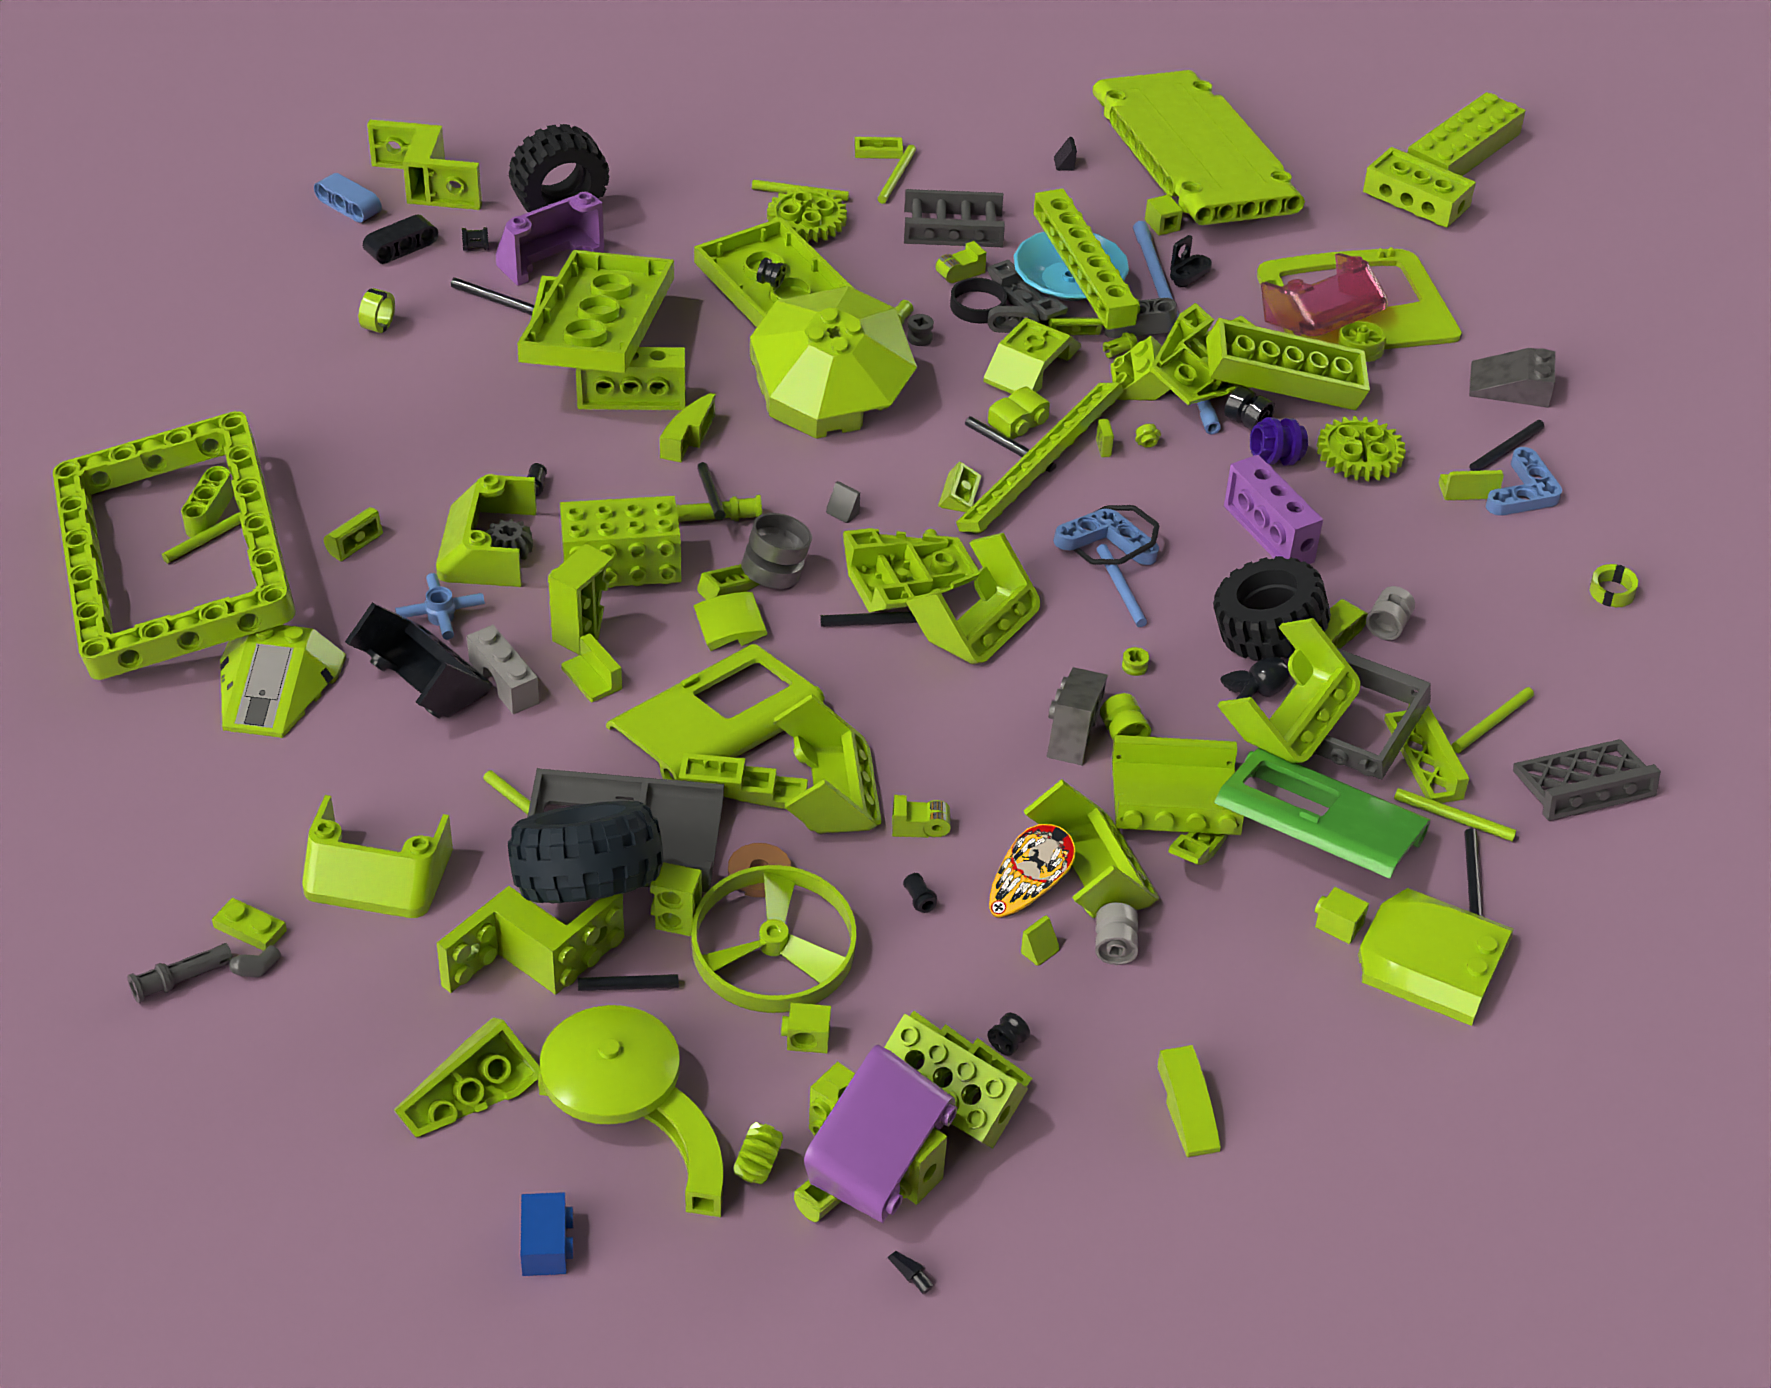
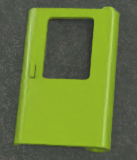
(682, 723)

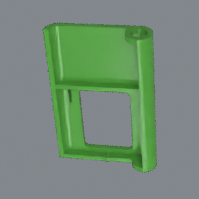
(1353, 828)

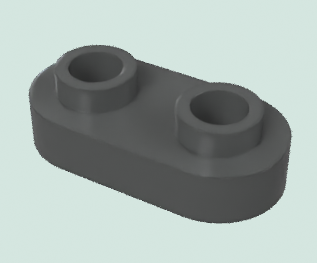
(1011, 317)

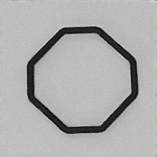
(1136, 552)

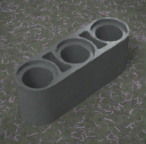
(1154, 317)

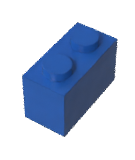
(545, 1234)

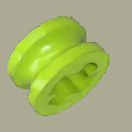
(1135, 668)

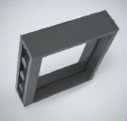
(1390, 683)

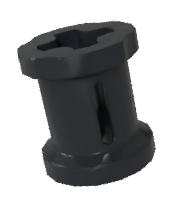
(471, 240)

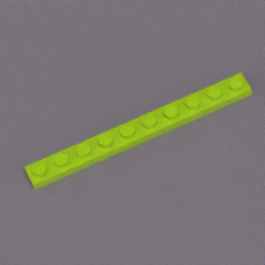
(1039, 458)

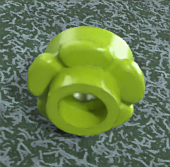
(1147, 435)

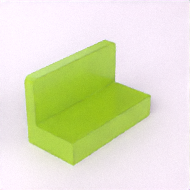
(1470, 484)
(594, 670)

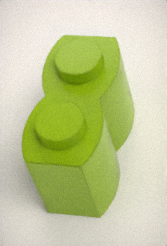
(1018, 412)

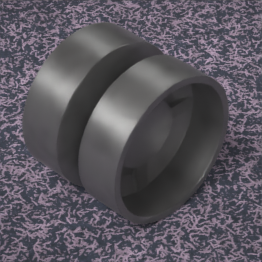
(776, 550)

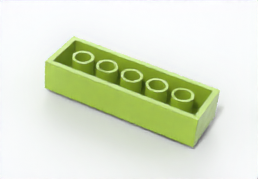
(1471, 134)
(1287, 364)

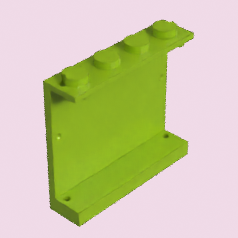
(1173, 784)

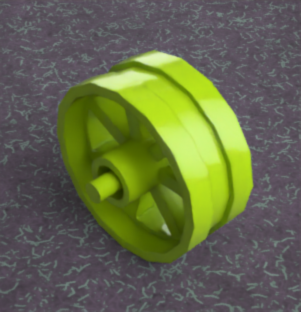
(1364, 336)

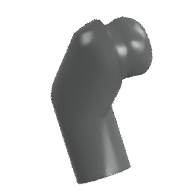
(255, 965)

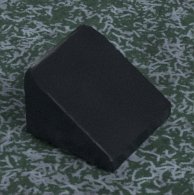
(1066, 156)

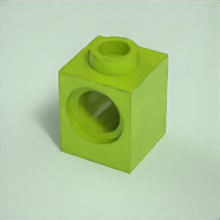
(807, 1027)

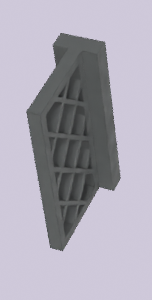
(1588, 791)

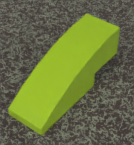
(687, 428)
(1189, 1100)

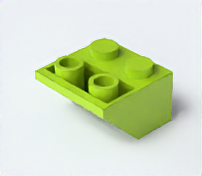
(1134, 372)

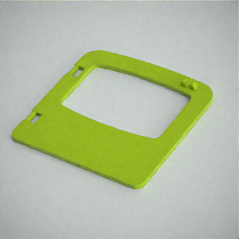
(1406, 324)

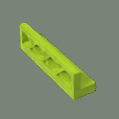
(1437, 753)

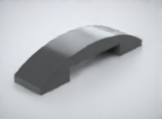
(1022, 294)

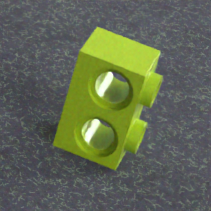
(676, 897)

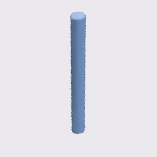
(1122, 587)

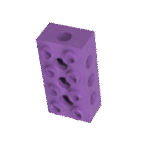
(1272, 510)

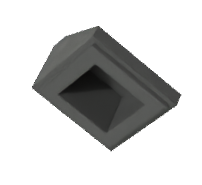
(844, 502)

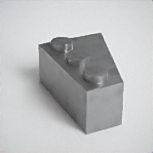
(1074, 714)

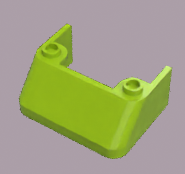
(468, 553)
(1004, 606)
(1313, 706)
(841, 769)
(1101, 853)
(371, 876)

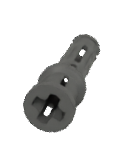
(166, 976)

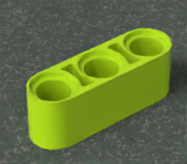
(207, 500)
(1345, 622)

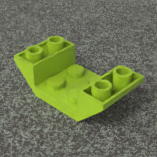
(1026, 354)

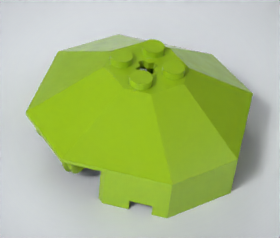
(824, 380)

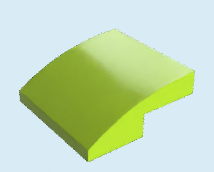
(729, 619)

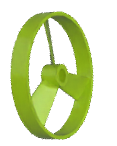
(774, 938)

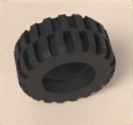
(547, 151)
(1263, 597)

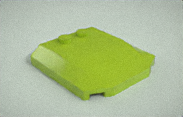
(1432, 954)

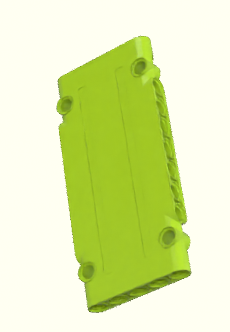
(1197, 147)

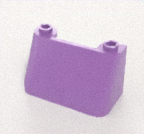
(561, 226)
(876, 1133)

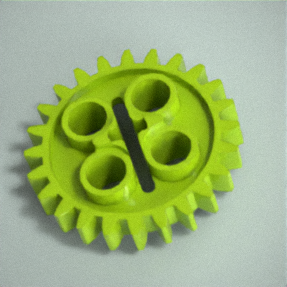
(809, 213)
(1343, 450)

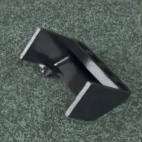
(421, 659)

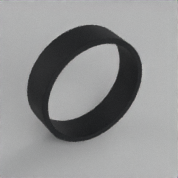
(975, 285)

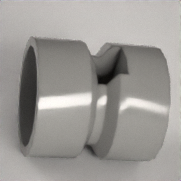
(1390, 613)
(1116, 933)

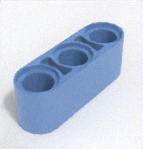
(347, 197)

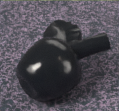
(1265, 676)

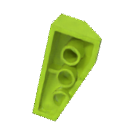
(476, 1075)

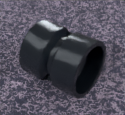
(1247, 407)

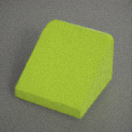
(1039, 941)

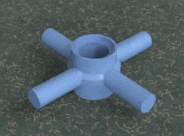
(440, 606)

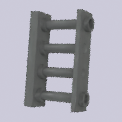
(953, 231)

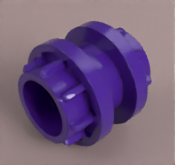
(1279, 440)

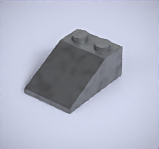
(1515, 377)

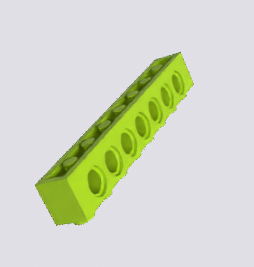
(1086, 259)

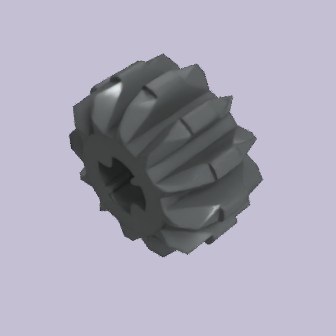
(512, 535)

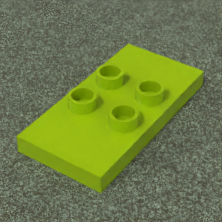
(735, 259)
(596, 311)

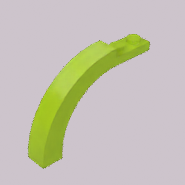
(698, 1146)

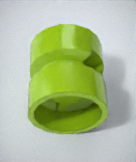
(1124, 717)

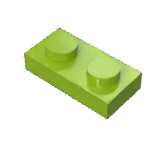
(249, 924)

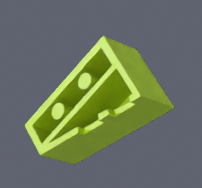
(576, 596)

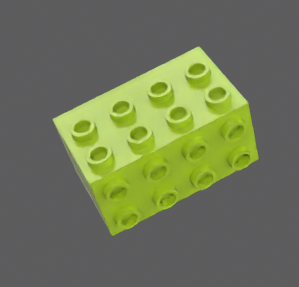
(634, 531)

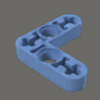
(1542, 491)
(1109, 525)

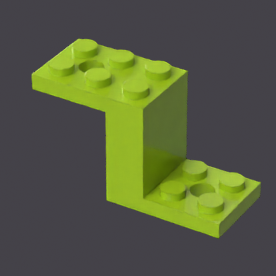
(424, 164)
(530, 940)

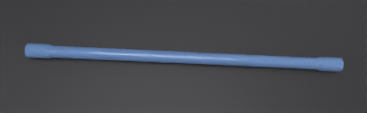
(1144, 238)

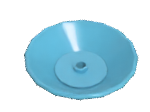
(1045, 270)

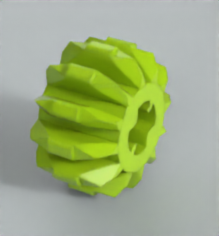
(758, 1153)

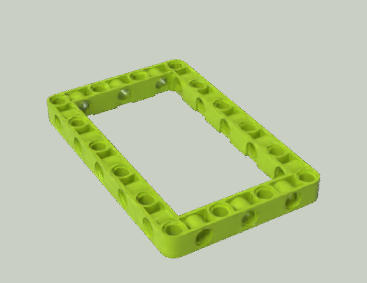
(207, 624)

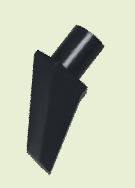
(911, 1271)

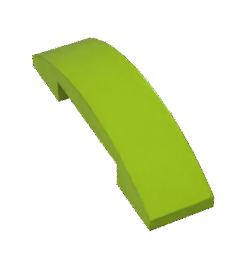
(1197, 846)

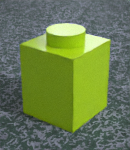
(1163, 214)
(1341, 914)

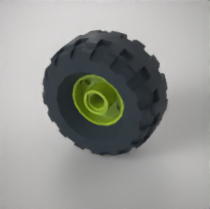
(585, 851)

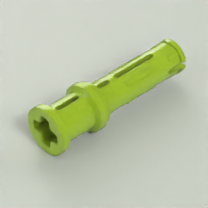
(733, 509)

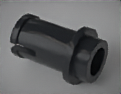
(539, 472)
(923, 898)

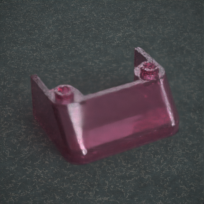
(1327, 303)

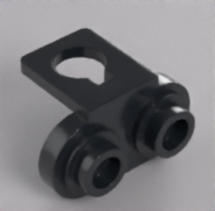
(1187, 268)

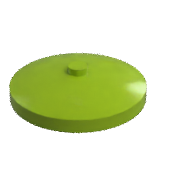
(609, 1064)

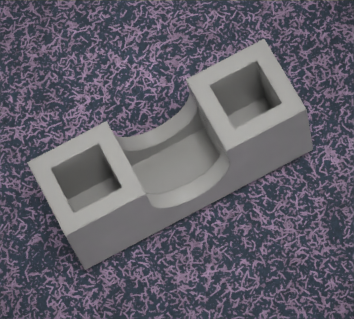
(495, 656)

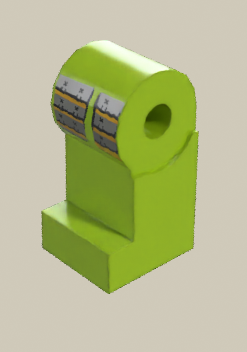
(963, 263)
(920, 818)

